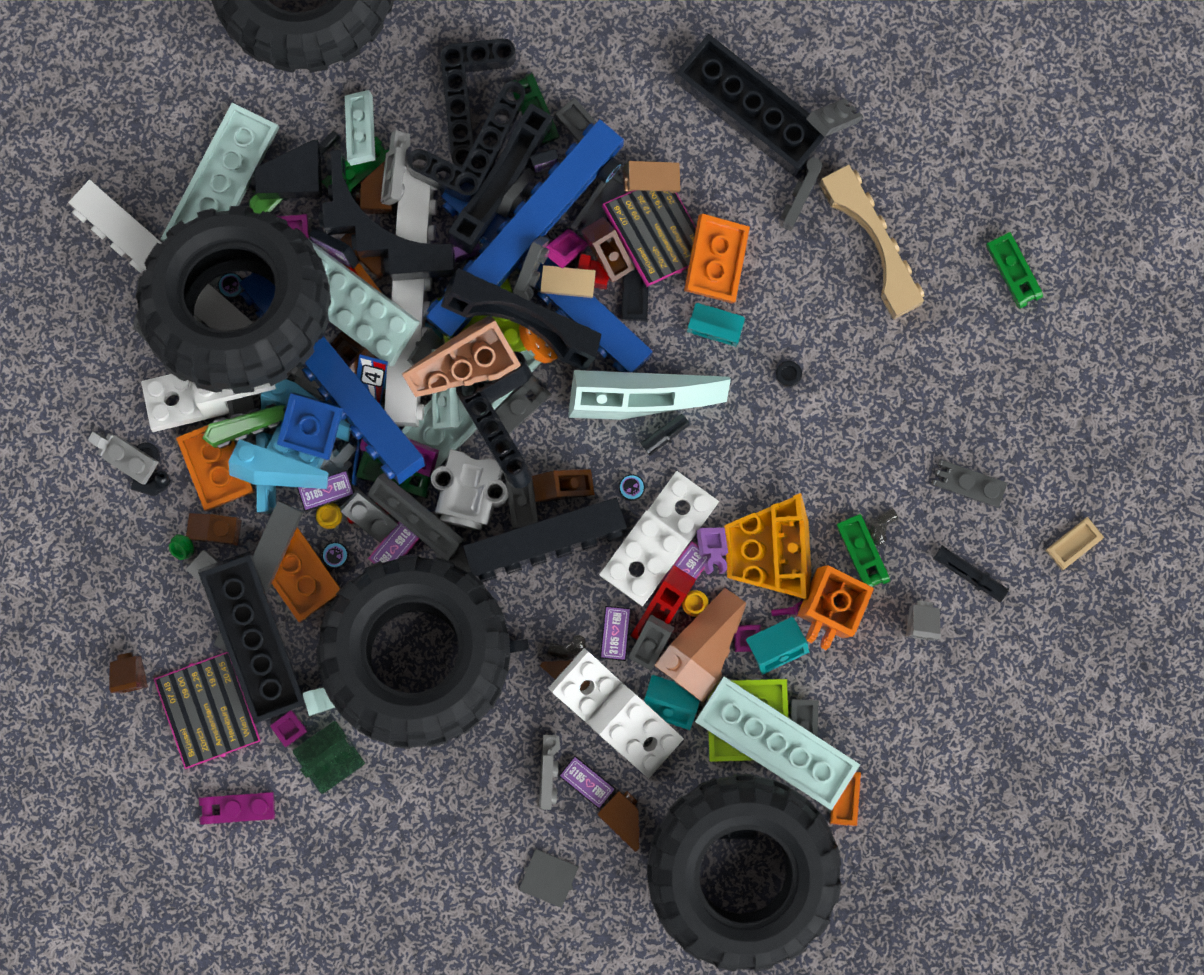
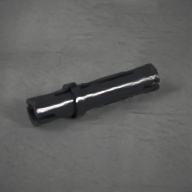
(980, 580)

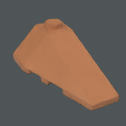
(467, 358)
(701, 649)

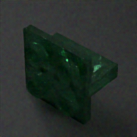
(328, 757)

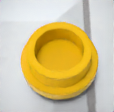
(329, 516)
(694, 603)

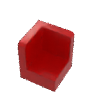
(601, 277)

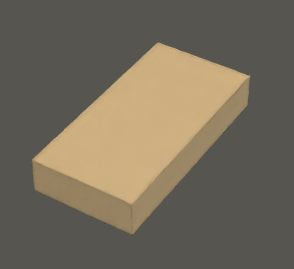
(568, 281)
(1074, 543)

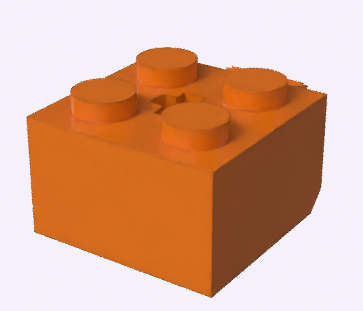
(819, 609)

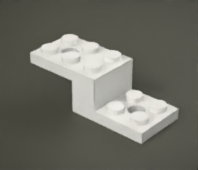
(193, 402)
(659, 538)
(616, 713)

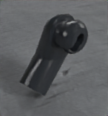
(154, 486)

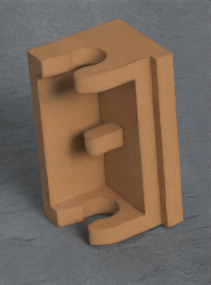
(651, 176)

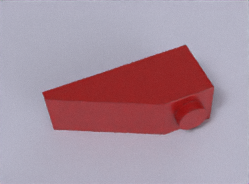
(667, 598)

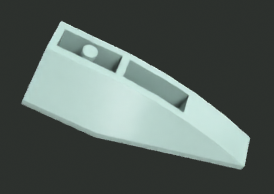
(641, 394)

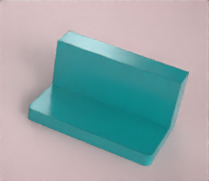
(716, 324)
(778, 645)
(671, 702)

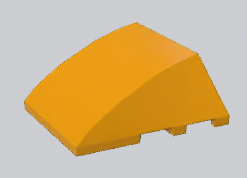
(772, 548)

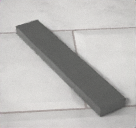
(272, 547)

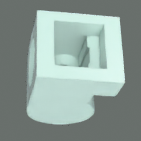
(317, 701)

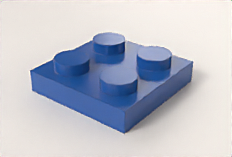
(310, 426)

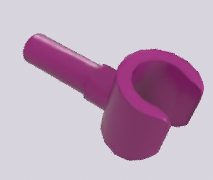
(784, 611)

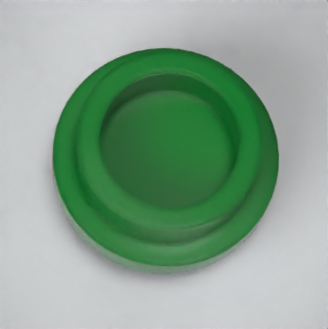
(181, 547)

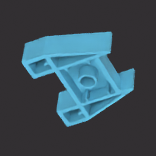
(277, 463)

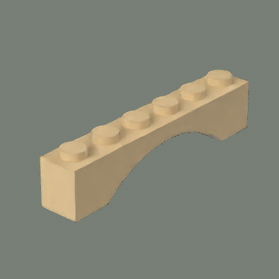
(846, 195)

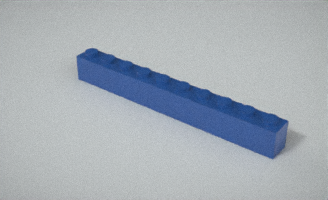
(535, 216)
(616, 339)
(345, 390)

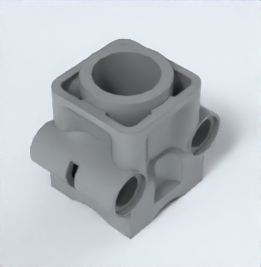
(467, 496)

